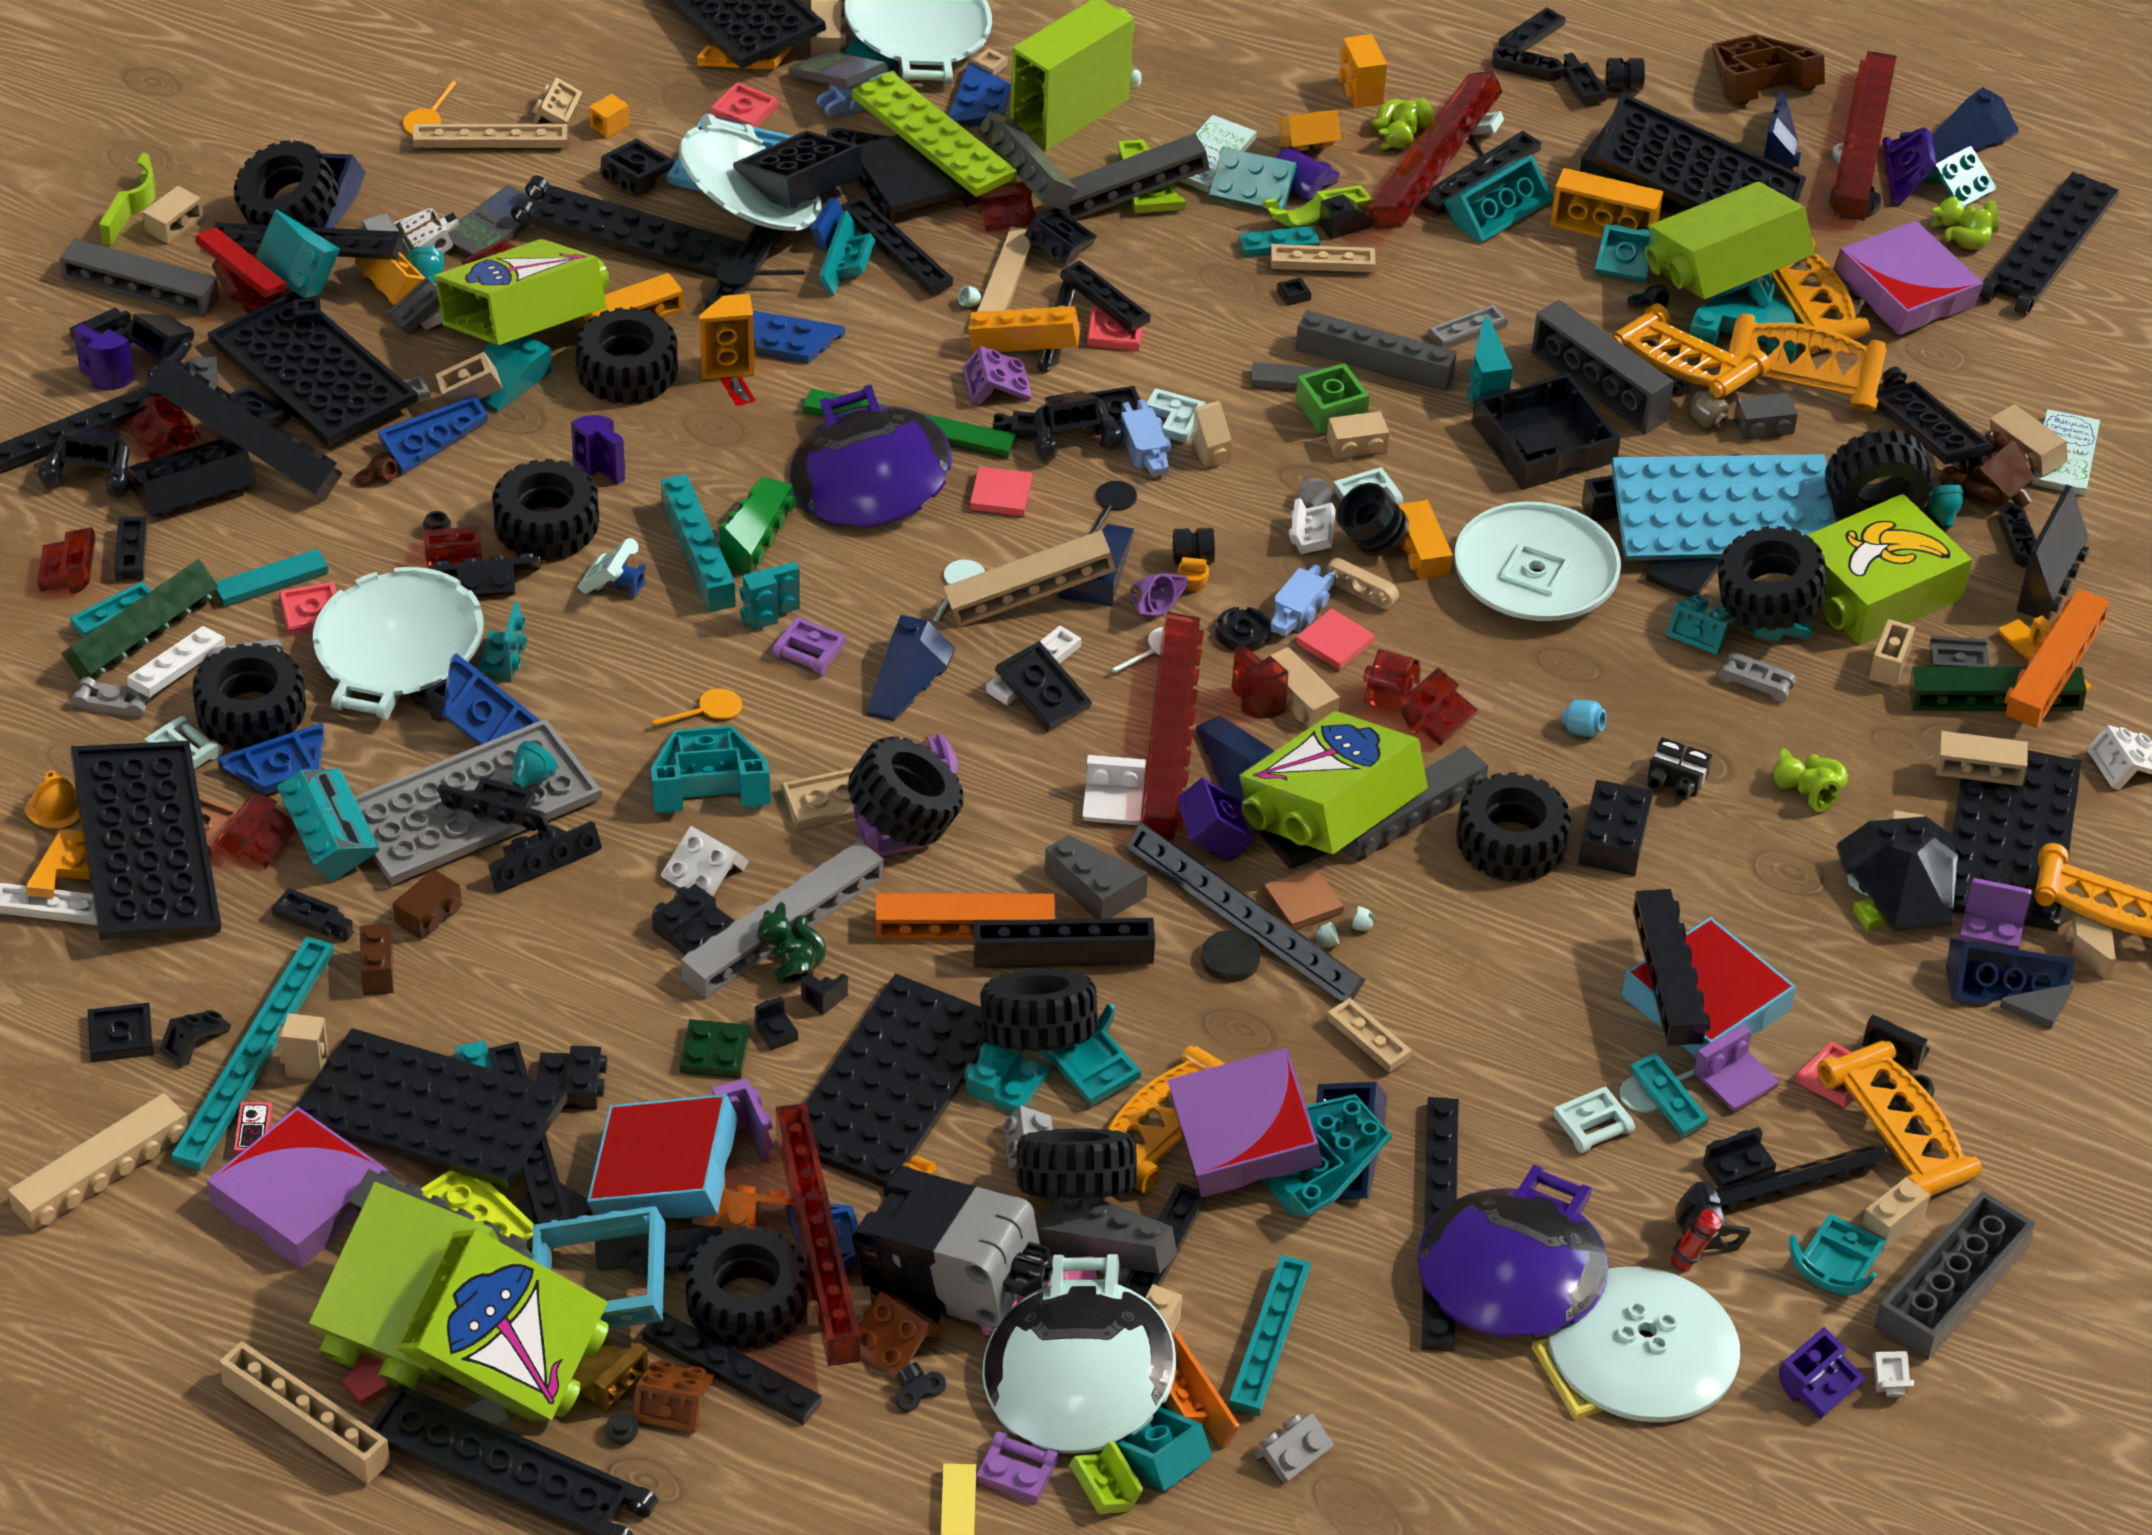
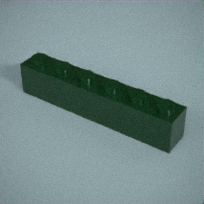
(139, 620)
(1981, 689)

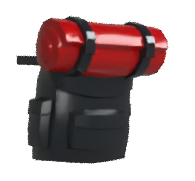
(1702, 1226)

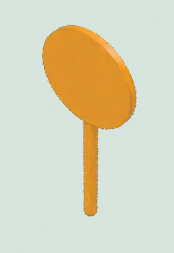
(425, 116)
(715, 703)

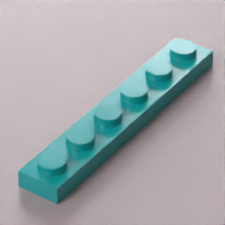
(1269, 1335)

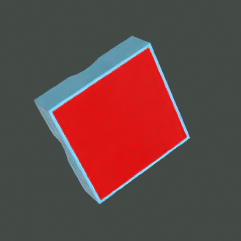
(1733, 980)
(664, 1156)

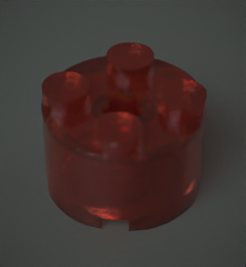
(1390, 679)

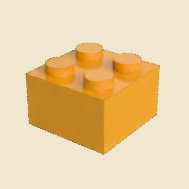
(1362, 70)
(1313, 128)

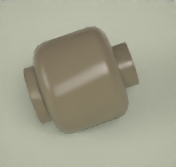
(1708, 410)

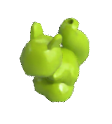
(1400, 120)
(1975, 223)
(1820, 780)

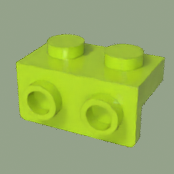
(1107, 1480)

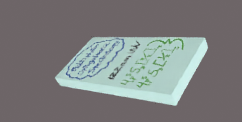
(1213, 136)
(2081, 439)

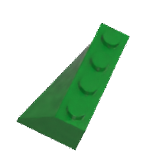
(755, 524)

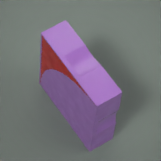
(1907, 277)
(1244, 1122)
(293, 1186)

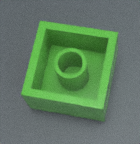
(1330, 394)

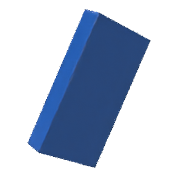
(826, 223)

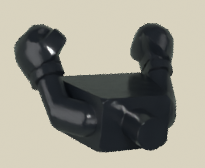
(159, 336)
(1072, 412)
(89, 448)

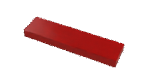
(240, 262)

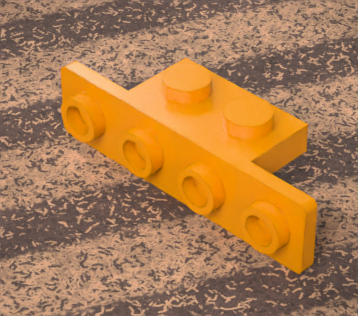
(2025, 639)

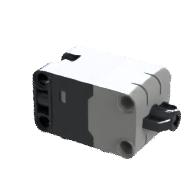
(951, 1247)

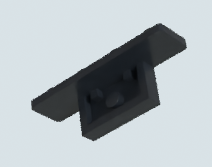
(490, 576)
(497, 801)
(542, 852)
(633, 1250)

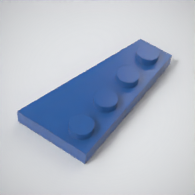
(428, 434)

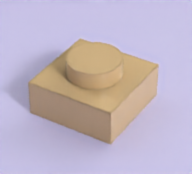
(991, 61)

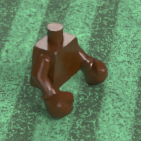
(1998, 476)

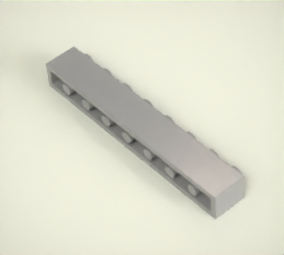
(813, 895)

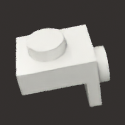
(1892, 1373)

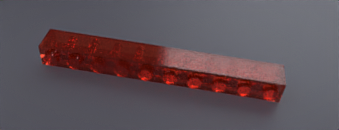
(1863, 135)
(1434, 150)
(1171, 723)
(817, 1235)

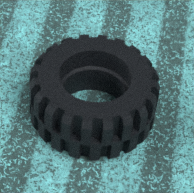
(278, 168)
(626, 377)
(1875, 457)
(539, 486)
(1768, 553)
(245, 671)
(905, 791)
(1508, 852)
(1039, 1009)
(1076, 1163)
(746, 1255)

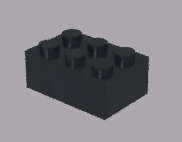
(1615, 827)

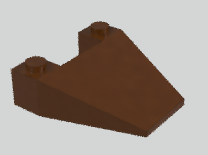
(1764, 62)

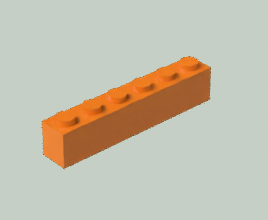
(2056, 658)
(953, 914)

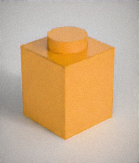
(609, 115)

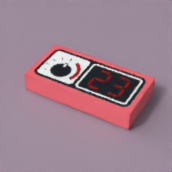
(252, 1123)

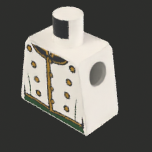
(427, 230)

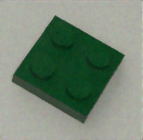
(715, 1049)

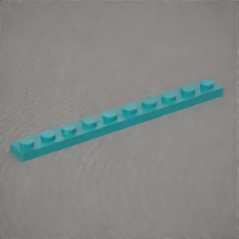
(252, 1055)

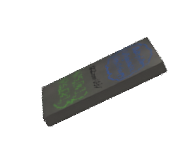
(837, 69)
(489, 222)

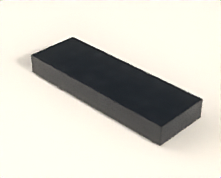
(1533, 30)

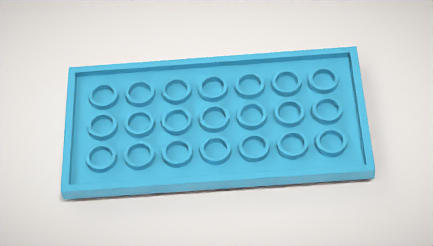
(1704, 502)

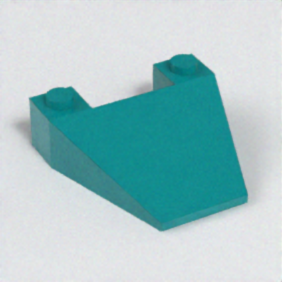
(1722, 313)
(708, 764)

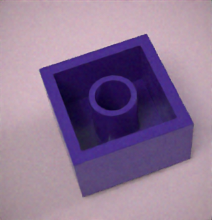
(1215, 819)

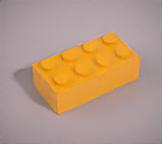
(1590, 201)

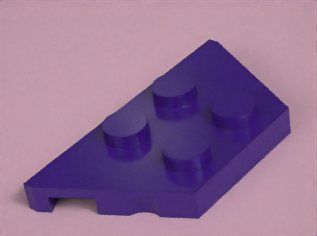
(1908, 162)

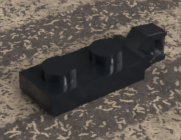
(1583, 80)
(312, 914)

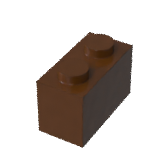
(427, 904)
(376, 959)

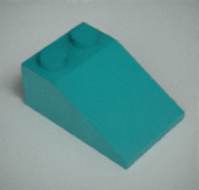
(297, 255)
(1491, 366)
(519, 367)
(1165, 1449)

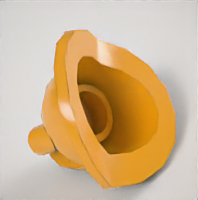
(53, 803)

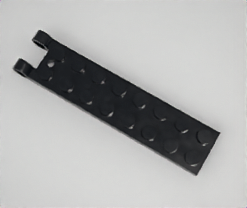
(624, 228)
(2050, 241)
(508, 1464)

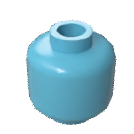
(1584, 718)

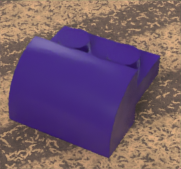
(1309, 173)
(104, 358)
(598, 447)
(1819, 1374)

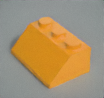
(727, 338)

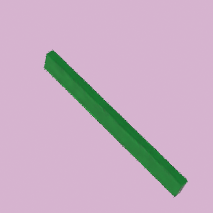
(958, 433)

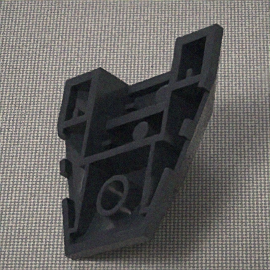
(1905, 870)

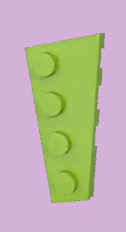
(1158, 200)

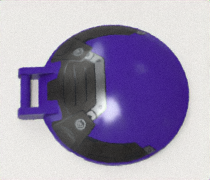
(869, 463)
(1515, 1258)

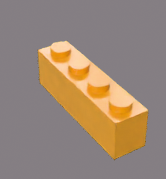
(658, 295)
(1025, 329)

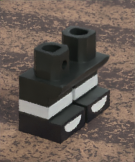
(1681, 773)

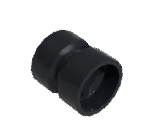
(1625, 74)
(1193, 545)

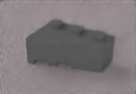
(1094, 878)

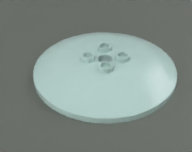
(1511, 540)
(1654, 1377)

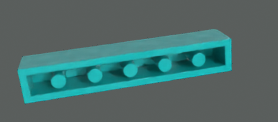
(698, 543)

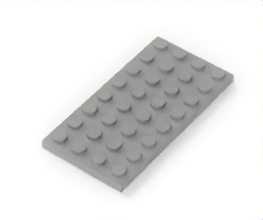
(422, 833)

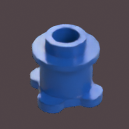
(631, 578)

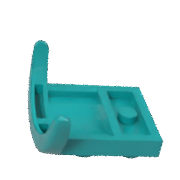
(1097, 1065)
(1838, 1257)

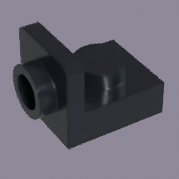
(774, 1023)

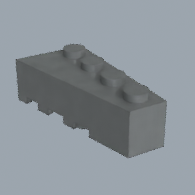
(1101, 1228)

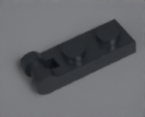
(131, 547)

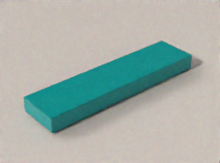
(271, 577)

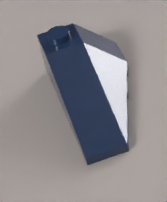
(1975, 123)
(1782, 137)
(349, 179)
(1104, 588)
(910, 664)
(1230, 752)
(1990, 972)
(1376, 1101)

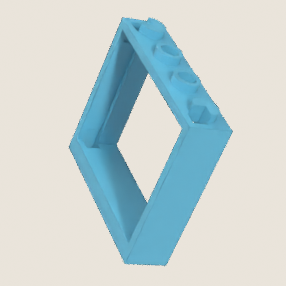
(607, 1226)

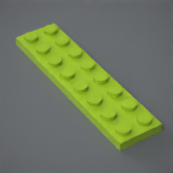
(934, 134)

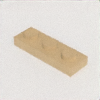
(1369, 1035)

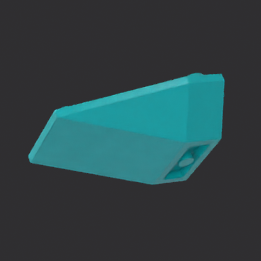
(1347, 1143)

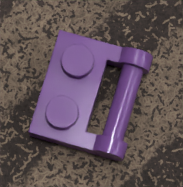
(810, 638)
(1015, 1476)

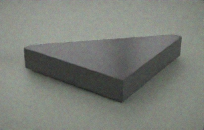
(2040, 1005)

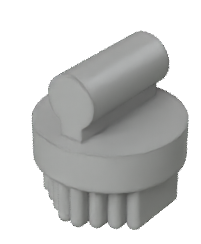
(1315, 492)

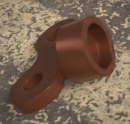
(381, 466)

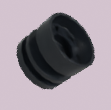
(1372, 519)

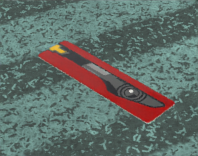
(738, 390)

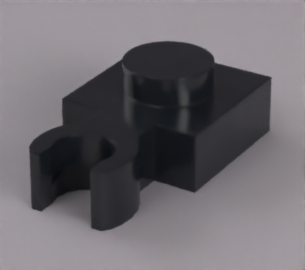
(1021, 423)

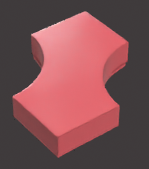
(363, 1381)

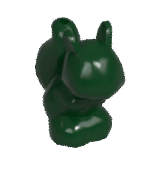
(797, 953)

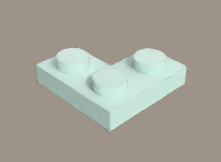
(1177, 410)

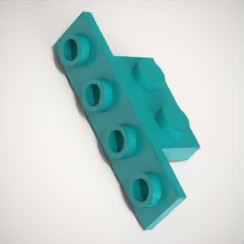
(846, 254)

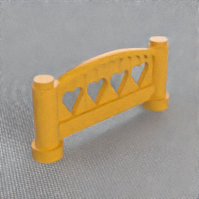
(1811, 312)
(1655, 325)
(1859, 381)
(2057, 876)
(1857, 1073)
(1158, 1139)

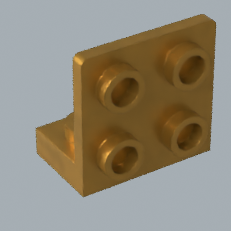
(610, 1373)

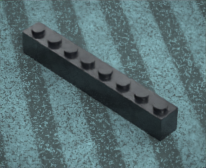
(245, 429)

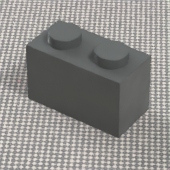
(1765, 416)

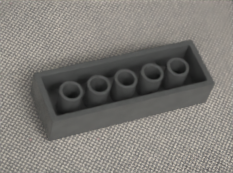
(1602, 366)
(1954, 1275)

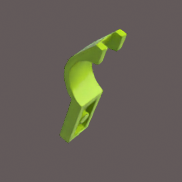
(128, 203)
(1309, 214)

